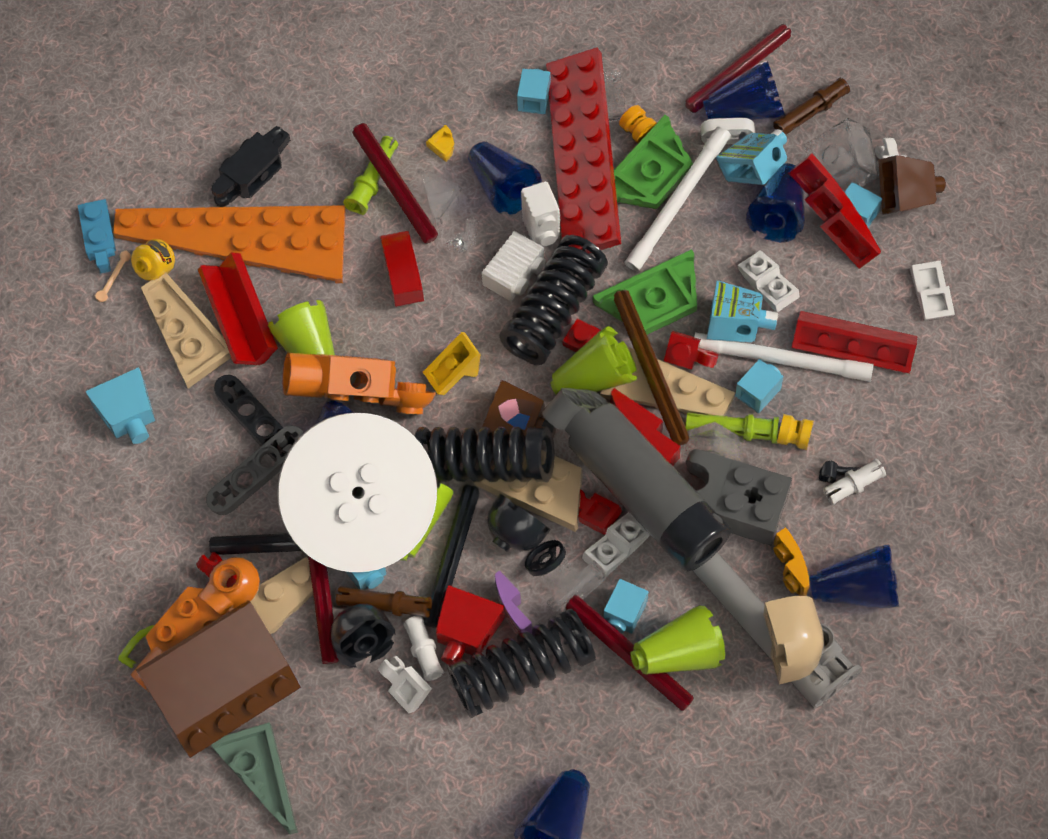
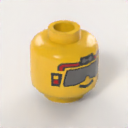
(152, 259)

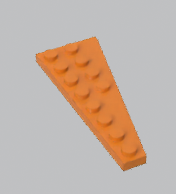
(274, 237)

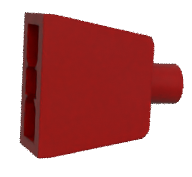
(466, 623)

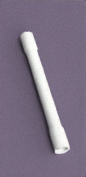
(645, 246)
(846, 368)

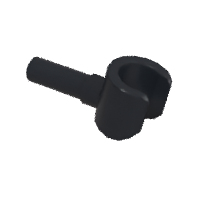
(831, 469)

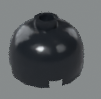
(514, 526)
(361, 630)

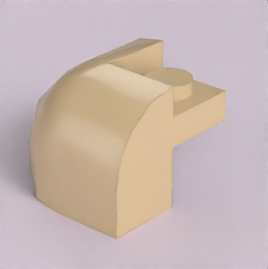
(794, 637)

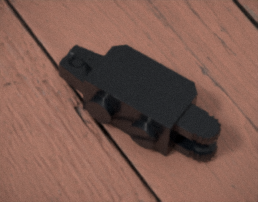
(250, 166)

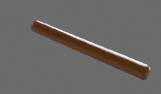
(651, 367)

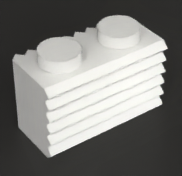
(540, 214)
(513, 266)

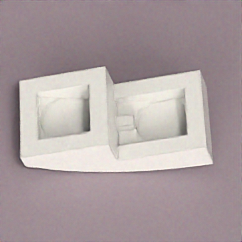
(931, 290)

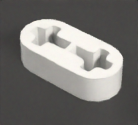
(735, 126)

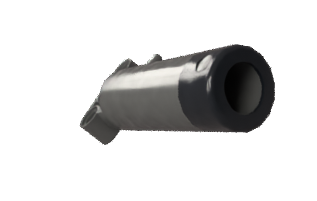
(639, 477)

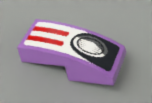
(510, 597)

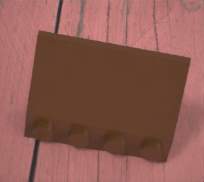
(218, 678)

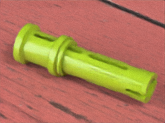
(366, 184)
(747, 427)

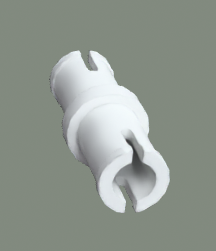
(854, 481)
(423, 648)

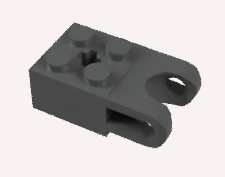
(732, 486)

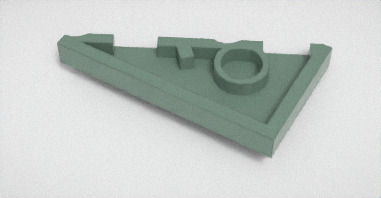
(257, 763)

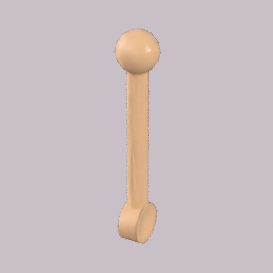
(101, 295)

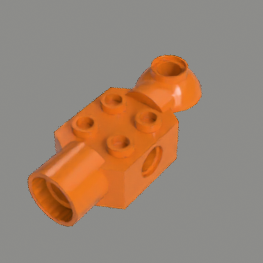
(330, 377)
(202, 606)

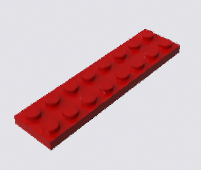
(583, 149)

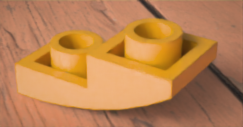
(795, 571)

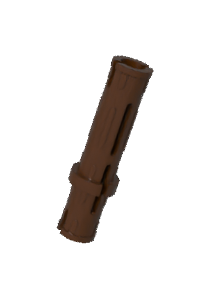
(819, 101)
(396, 602)

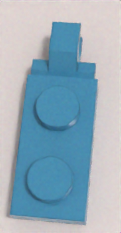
(97, 233)

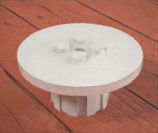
(391, 500)

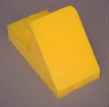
(452, 364)

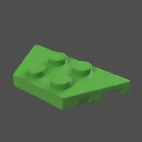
(652, 168)
(658, 293)

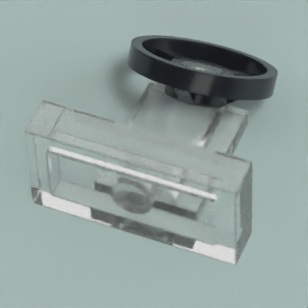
(562, 576)

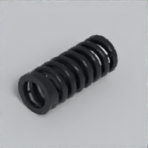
(555, 274)
(484, 448)
(567, 626)

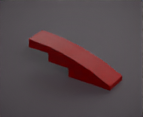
(839, 215)

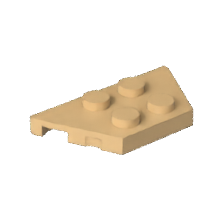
(553, 500)

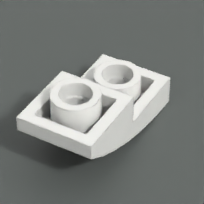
(766, 279)
(617, 544)

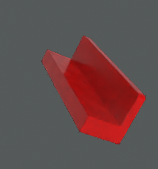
(238, 311)
(854, 341)

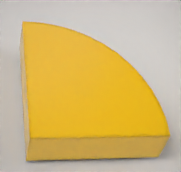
(442, 143)

